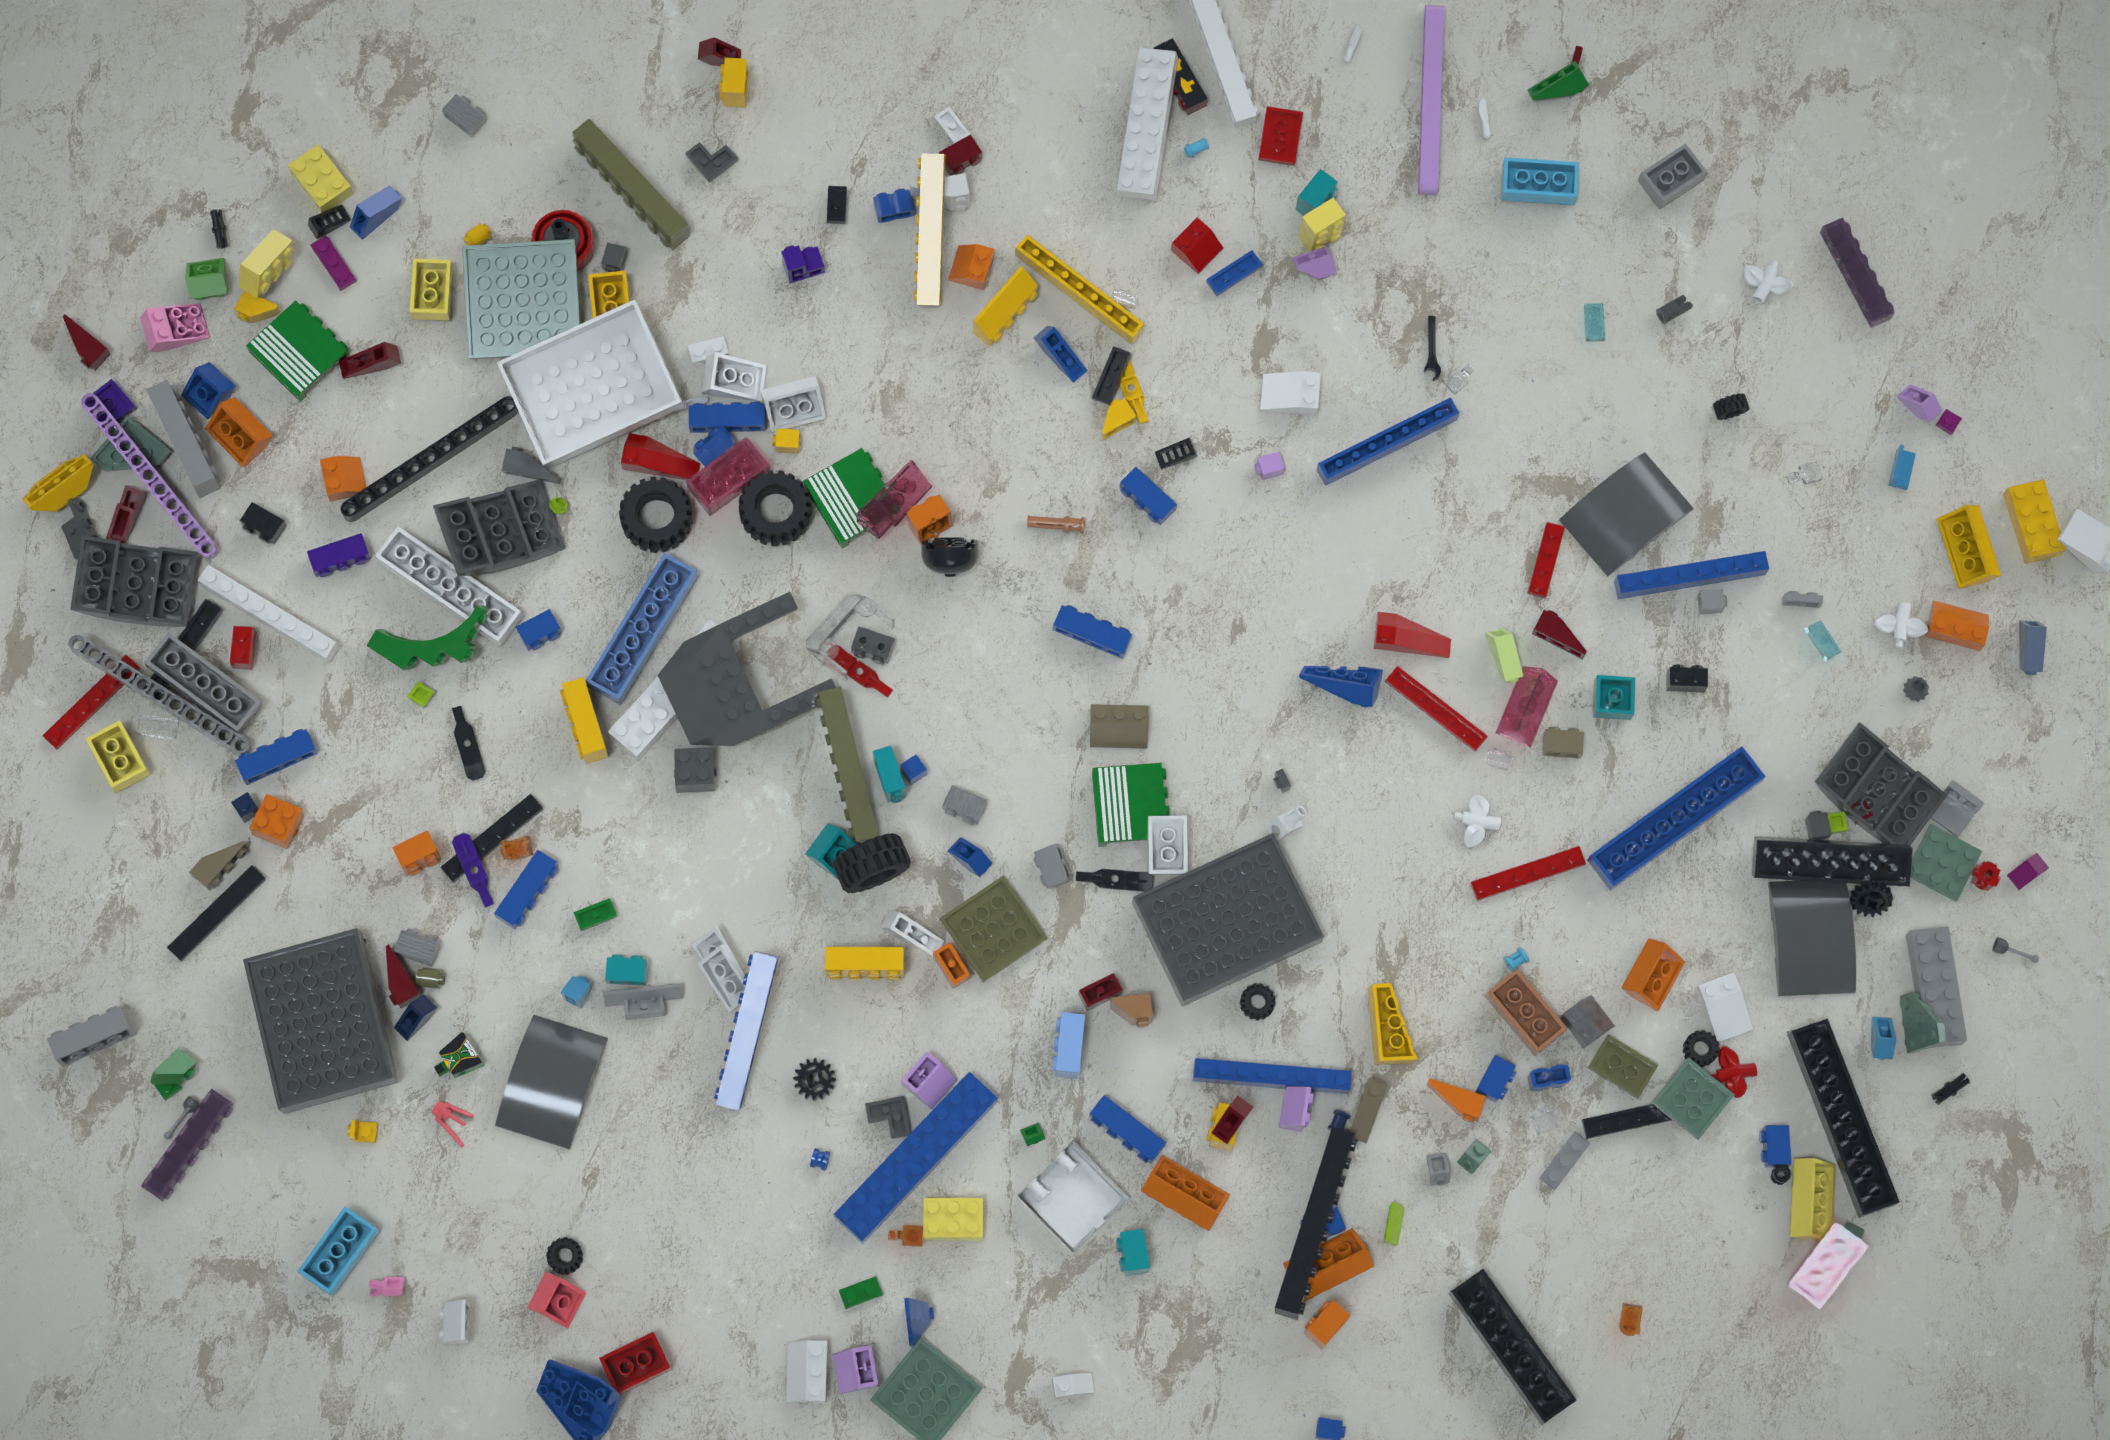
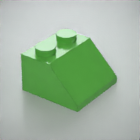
(206, 278)

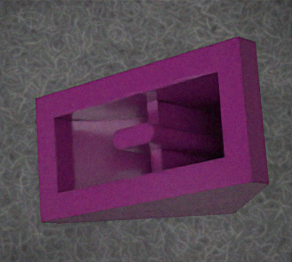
(2027, 871)

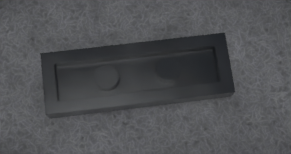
(1111, 375)

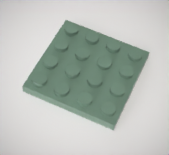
(926, 1393)

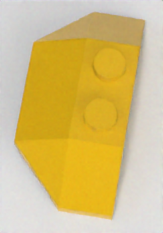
(60, 485)

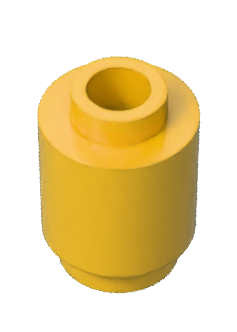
(477, 235)

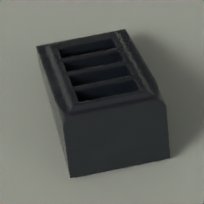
(325, 229)
(1186, 442)

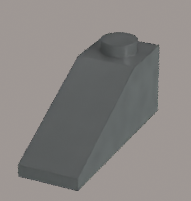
(521, 464)

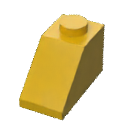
(255, 309)
(1118, 418)

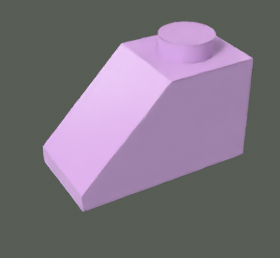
(1316, 263)
(1920, 403)

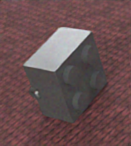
(694, 770)

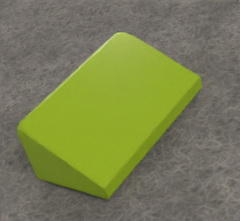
(1393, 1224)

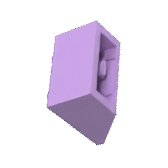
(928, 1080)
(1294, 1108)
(855, 1370)

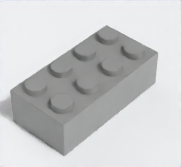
(91, 1036)

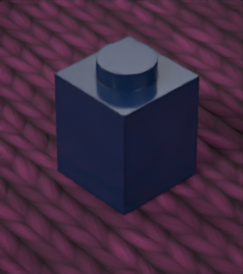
(245, 807)

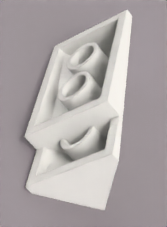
(720, 967)

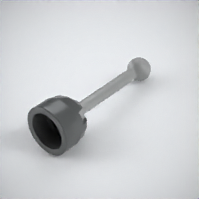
(2001, 946)
(189, 1106)

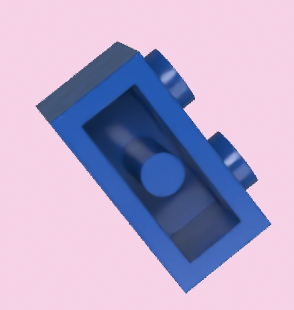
(714, 445)

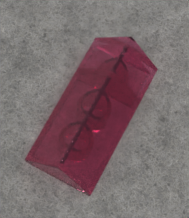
(893, 500)
(1527, 705)

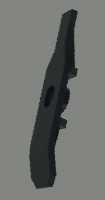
(469, 755)
(1126, 879)

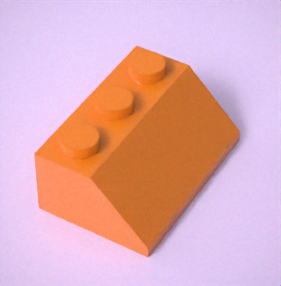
(238, 431)
(1958, 626)
(1653, 974)

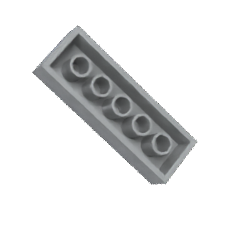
(184, 438)
(203, 683)
(1936, 979)

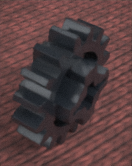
(1871, 898)
(806, 1075)

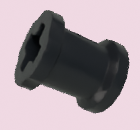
(1780, 1169)

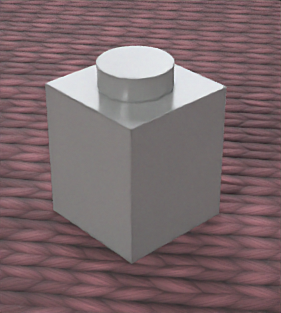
(1711, 601)

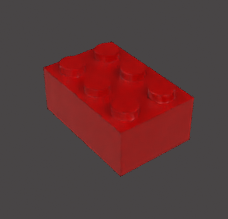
(635, 1363)

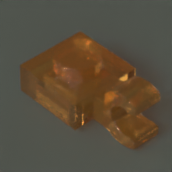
(910, 1235)

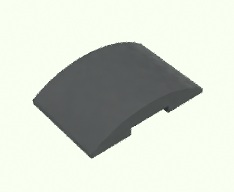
(1625, 513)
(499, 529)
(133, 582)
(1894, 792)
(1813, 938)
(550, 1081)

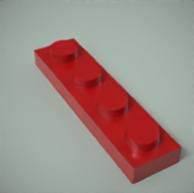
(1546, 560)

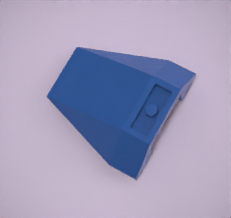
(578, 1400)

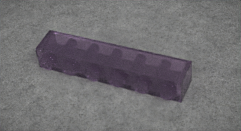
(1856, 272)
(187, 1145)

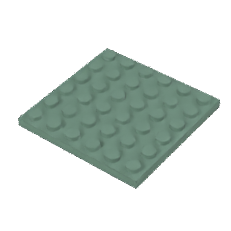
(518, 295)

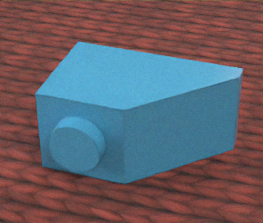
(576, 991)
(1882, 1038)

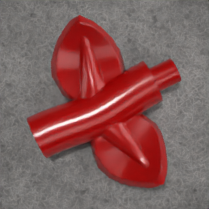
(1733, 1072)

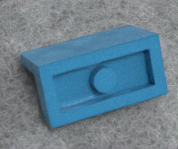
(1902, 468)

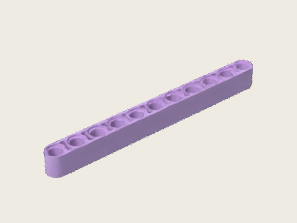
(1431, 100)
(144, 468)

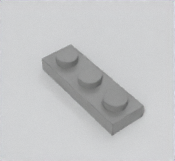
(1564, 1161)

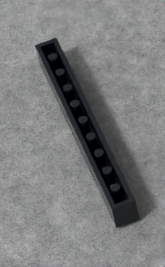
(1315, 1222)

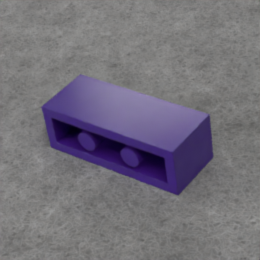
(338, 555)

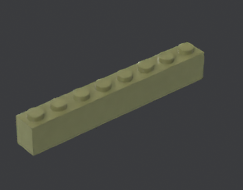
(848, 765)

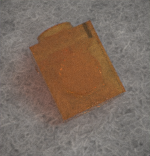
(516, 848)
(1630, 1319)

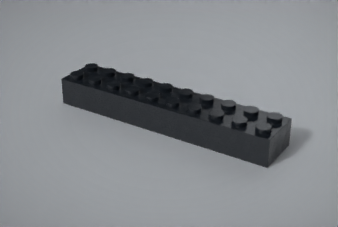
(1843, 1118)

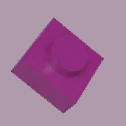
(1948, 422)

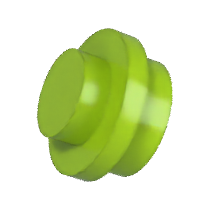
(558, 505)

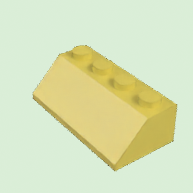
(1812, 1198)

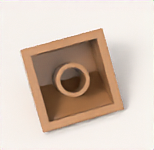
(1133, 1009)

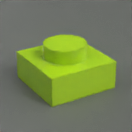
(420, 694)
(1838, 822)

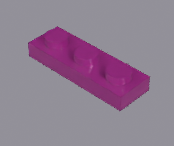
(333, 263)

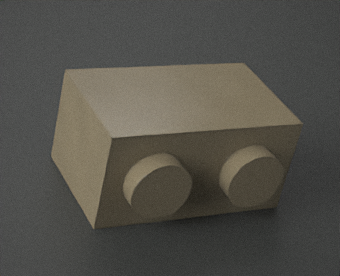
(1563, 743)

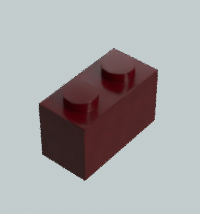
(961, 155)
(1100, 992)

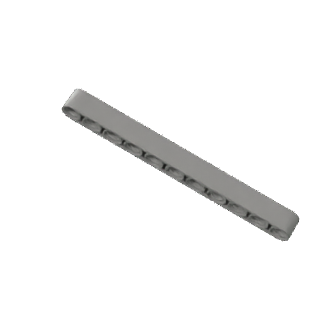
(152, 689)

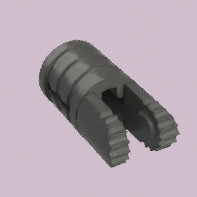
(1673, 309)

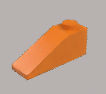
(1461, 1101)

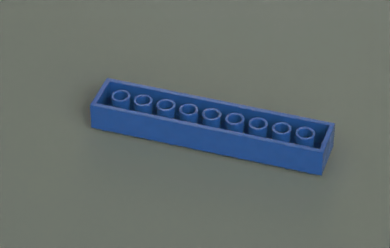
(1676, 818)
(915, 1157)

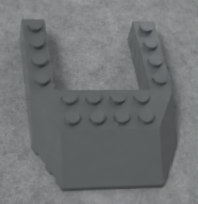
(713, 690)

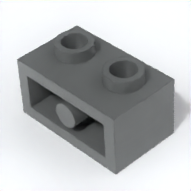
(872, 645)

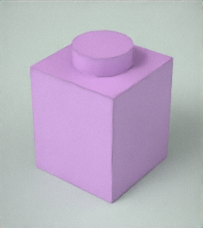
(1269, 466)

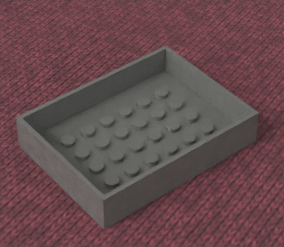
(1227, 919)
(320, 1021)

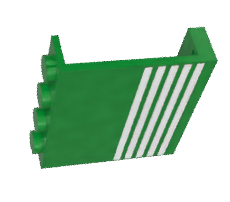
(297, 349)
(843, 491)
(1125, 800)

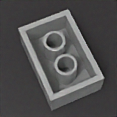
(1672, 176)

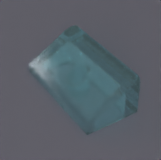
(1823, 640)

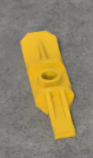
(1136, 397)

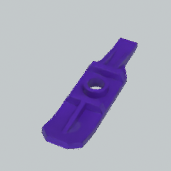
(468, 858)

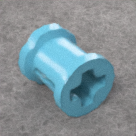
(1516, 959)

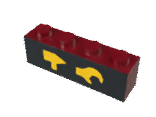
(1186, 86)

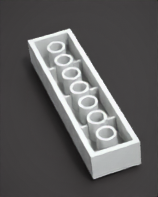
(1147, 123)
(439, 582)
(648, 716)

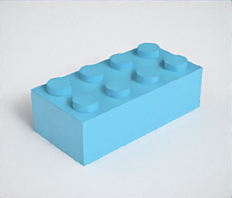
(1539, 181)
(338, 1251)

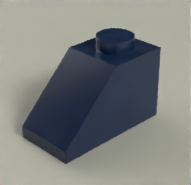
(415, 1017)

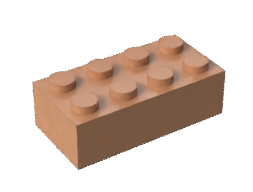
(1525, 1012)

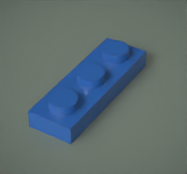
(1234, 273)

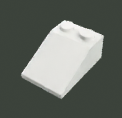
(955, 193)
(733, 378)
(1291, 392)
(2087, 541)
(1167, 844)
(1724, 1007)

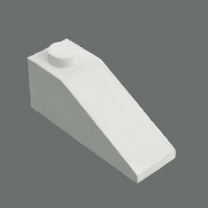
(911, 932)

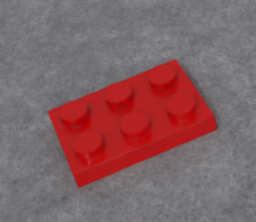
(1280, 136)

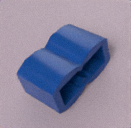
(893, 206)
(1554, 1077)

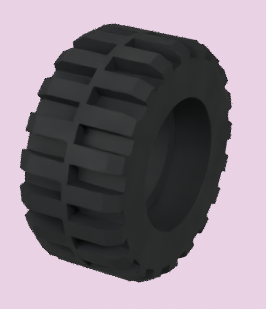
(775, 484)
(651, 491)
(871, 863)

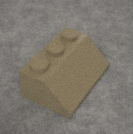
(1119, 726)

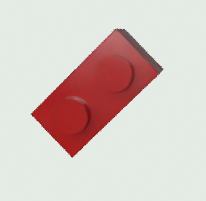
(242, 647)

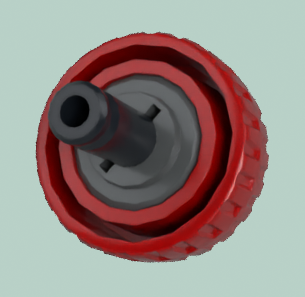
(565, 226)

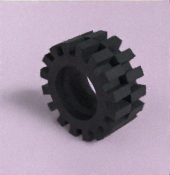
(1731, 406)
(1254, 1013)
(1704, 1037)
(564, 1268)

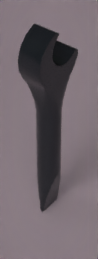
(1432, 363)

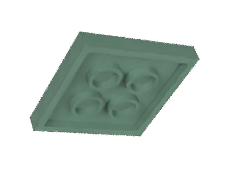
(1943, 862)
(1693, 1098)

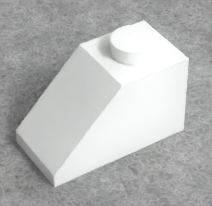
(1072, 1385)

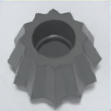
(1916, 688)

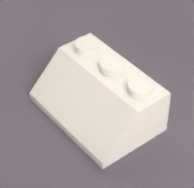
(793, 404)
(806, 1371)

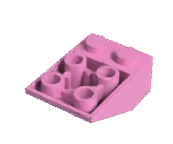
(173, 326)

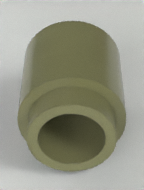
(430, 978)

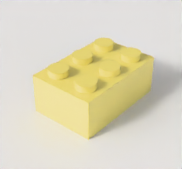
(320, 179)
(1322, 225)
(265, 264)
(431, 289)
(117, 756)
(952, 1219)

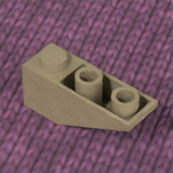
(213, 866)

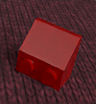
(1196, 245)

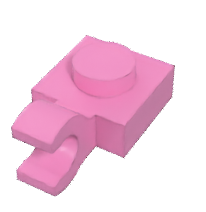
(389, 1287)

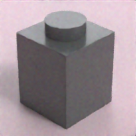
(613, 257)
(1818, 826)

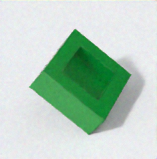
(168, 1091)
(1032, 1134)

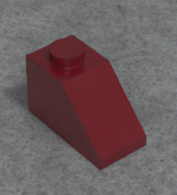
(715, 51)
(1232, 1119)

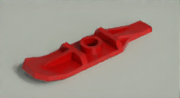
(867, 679)

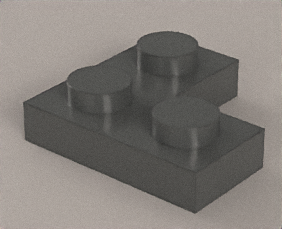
(711, 165)
(891, 1110)

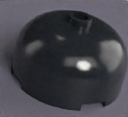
(949, 559)

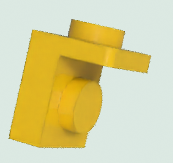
(362, 1131)

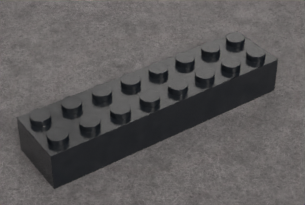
(1831, 861)
(1512, 1347)

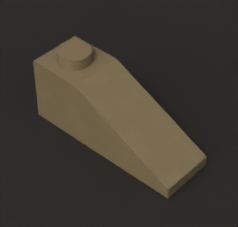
(1368, 1109)

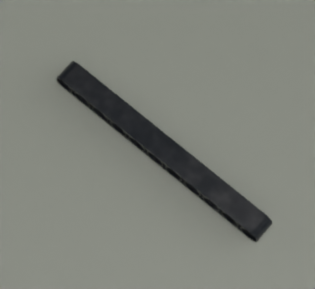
(426, 467)

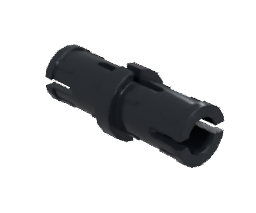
(219, 228)
(1950, 1089)

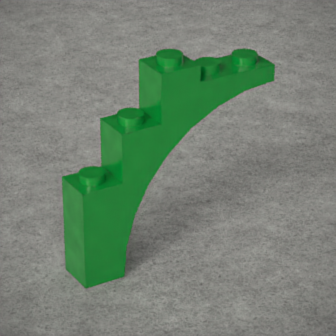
(456, 643)

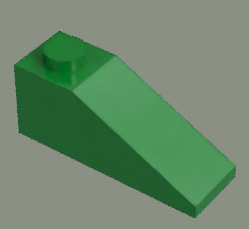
(1562, 83)

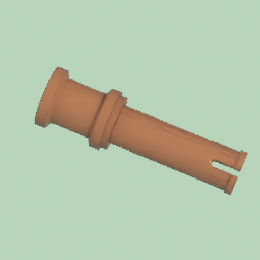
(1065, 524)

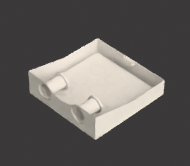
(1072, 1197)

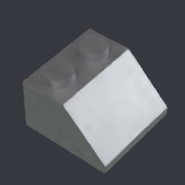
(1587, 1021)

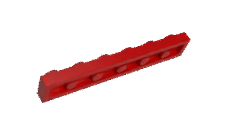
(86, 707)
(1436, 709)
(1528, 873)

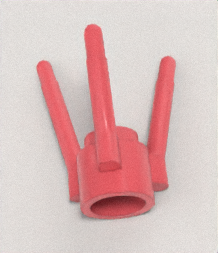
(444, 1111)

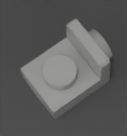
(1438, 1169)

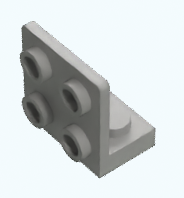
(1957, 809)

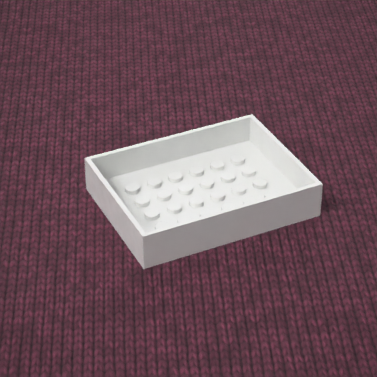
(590, 384)

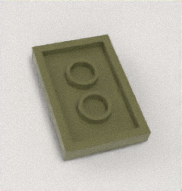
(1622, 1066)

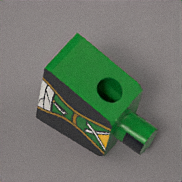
(458, 1057)

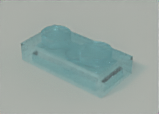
(1594, 322)

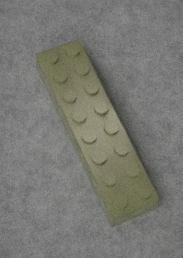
(630, 185)

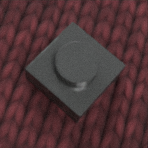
(1281, 781)

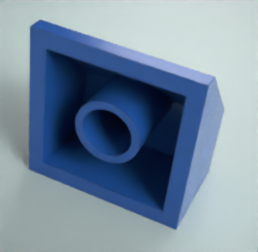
(207, 389)

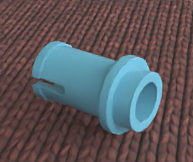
(1196, 147)

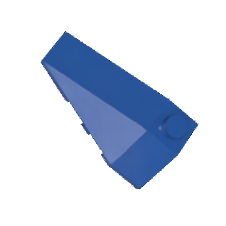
(1354, 686)
(918, 1318)

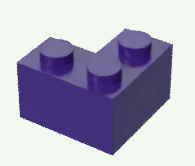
(801, 264)

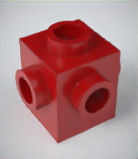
(1980, 879)

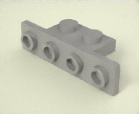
(643, 1002)

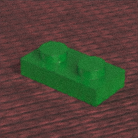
(595, 914)
(860, 1292)

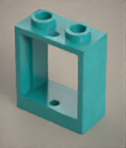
(889, 774)

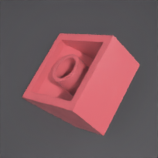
(556, 1300)

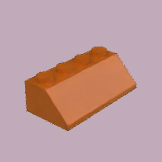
(1185, 1192)
(1341, 1260)

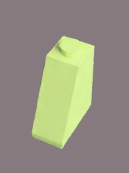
(1505, 654)

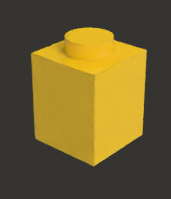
(786, 441)

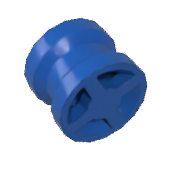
(820, 1159)

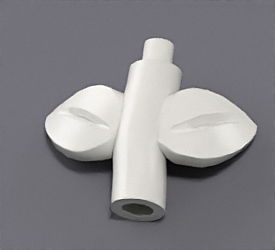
(1766, 281)
(1901, 625)
(1477, 821)

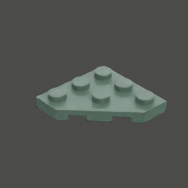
(110, 459)
(1920, 1025)

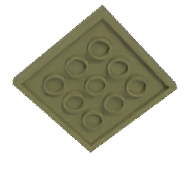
(993, 929)

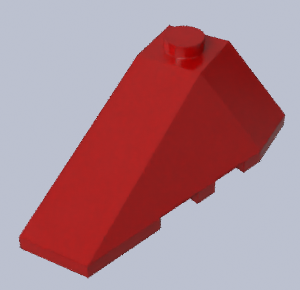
(654, 458)
(1405, 636)

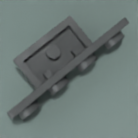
(78, 526)

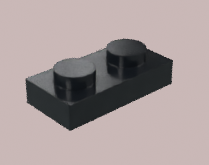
(836, 204)

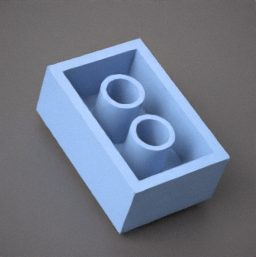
(1068, 1045)

